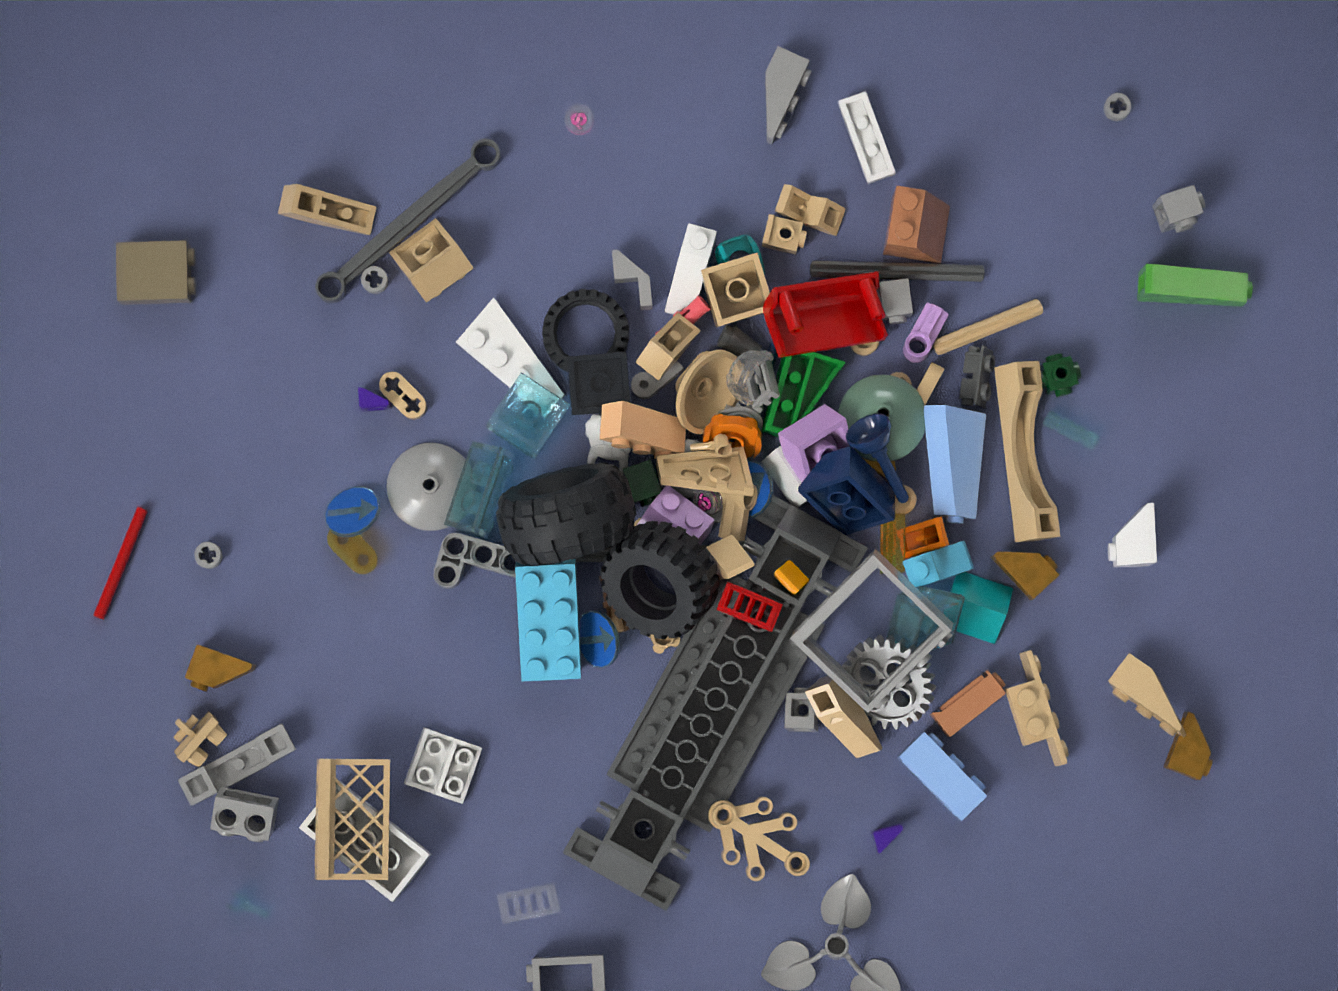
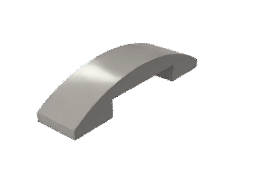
(237, 765)

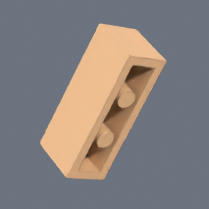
(641, 429)

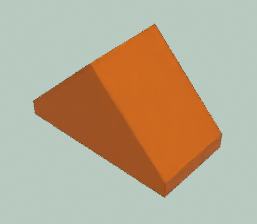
(925, 537)

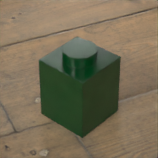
(643, 483)

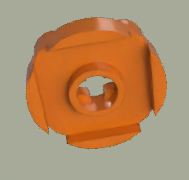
(742, 429)

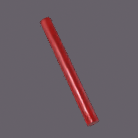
(120, 563)

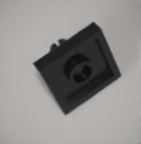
(597, 381)

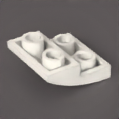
(443, 765)

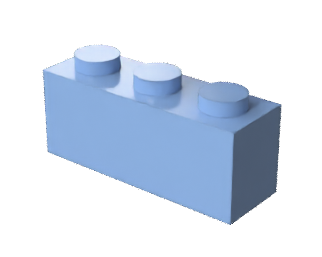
(943, 775)

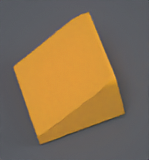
(791, 577)

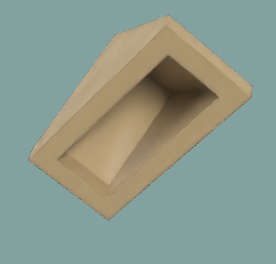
(729, 557)

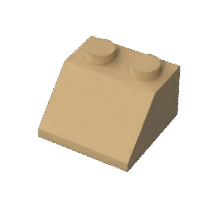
(431, 260)
(735, 289)

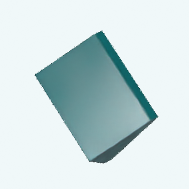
(983, 607)

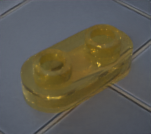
(352, 551)

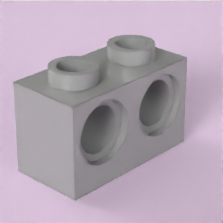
(244, 806)

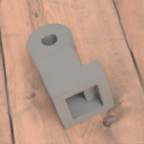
(646, 386)

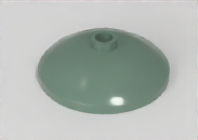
(901, 403)

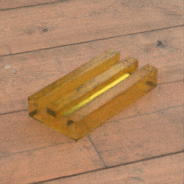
(893, 541)

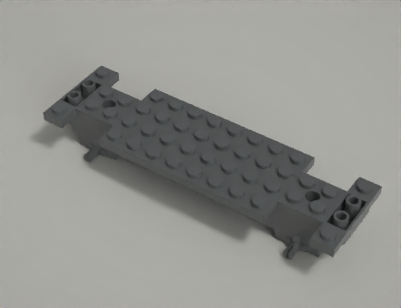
(711, 708)

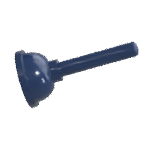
(871, 437)

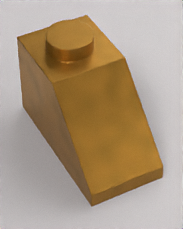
(1027, 570)
(215, 668)
(1189, 754)

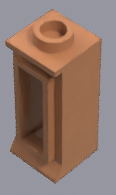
(969, 702)

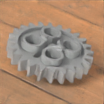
(881, 657)

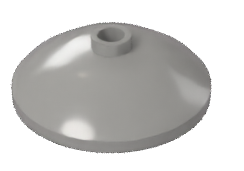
(406, 481)

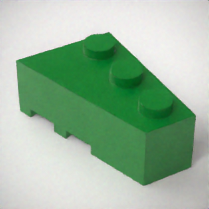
(800, 384)

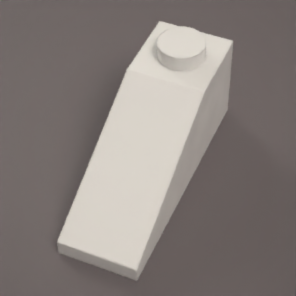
(692, 259)

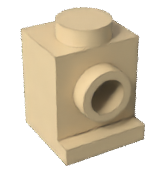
(773, 239)

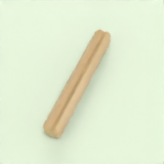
(988, 326)

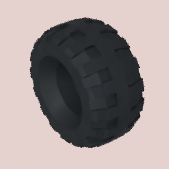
(566, 514)

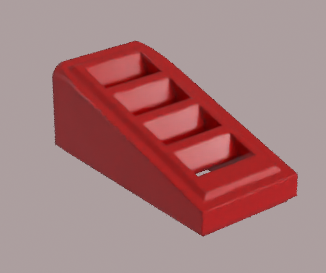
(725, 599)

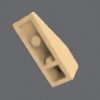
(326, 209)

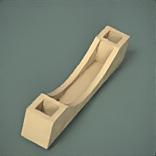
(1018, 398)

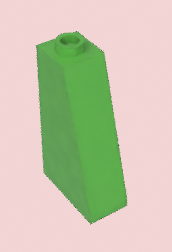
(1192, 286)

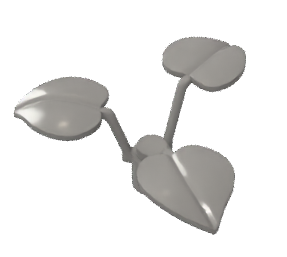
(845, 905)

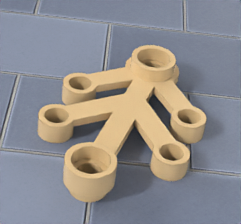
(754, 835)

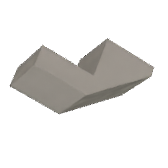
(627, 271)

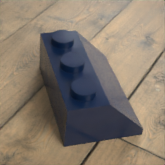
(848, 492)

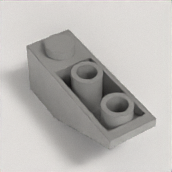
(782, 81)

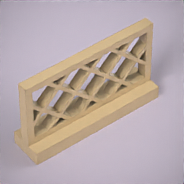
(325, 819)

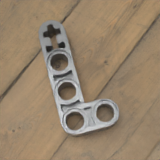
(468, 557)

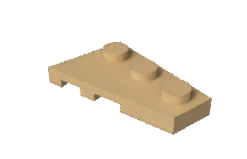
(707, 471)

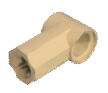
(735, 514)

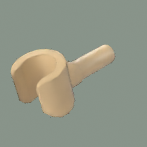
(720, 445)

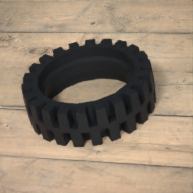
(578, 298)

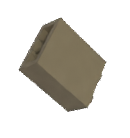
(155, 272)

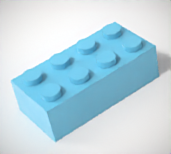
(548, 621)

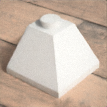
(1135, 541)

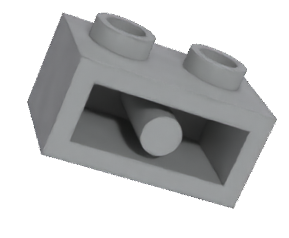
(1179, 209)

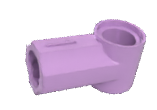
(925, 331)

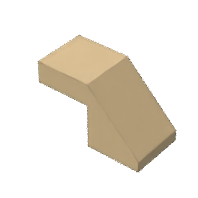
(810, 210)

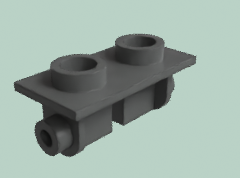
(980, 365)

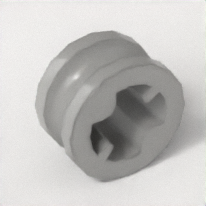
(1111, 100)
(367, 285)
(204, 563)

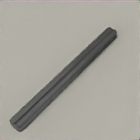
(898, 271)

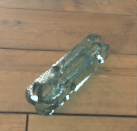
(1071, 430)

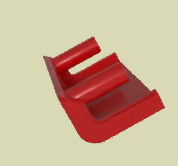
(825, 314)

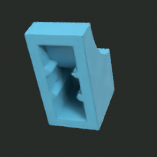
(938, 564)

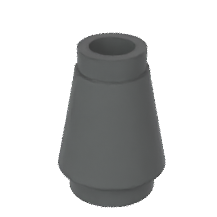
(736, 341)

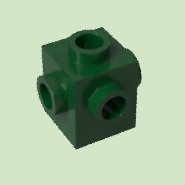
(1052, 383)

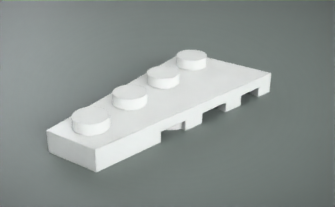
(503, 350)

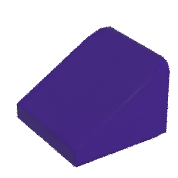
(371, 402)
(885, 836)

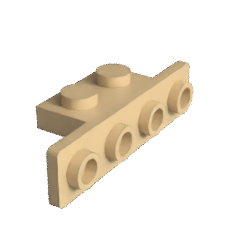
(1032, 710)

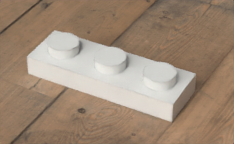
(866, 137)

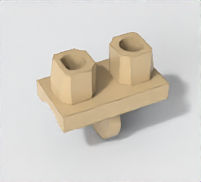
(189, 747)

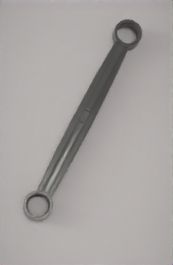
(408, 221)

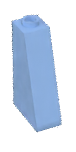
(955, 459)

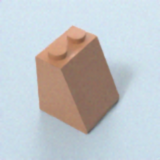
(916, 225)

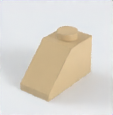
(667, 346)

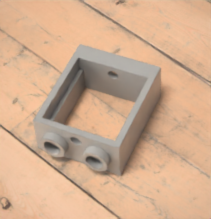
(597, 961)

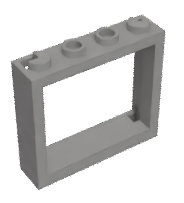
(900, 675)

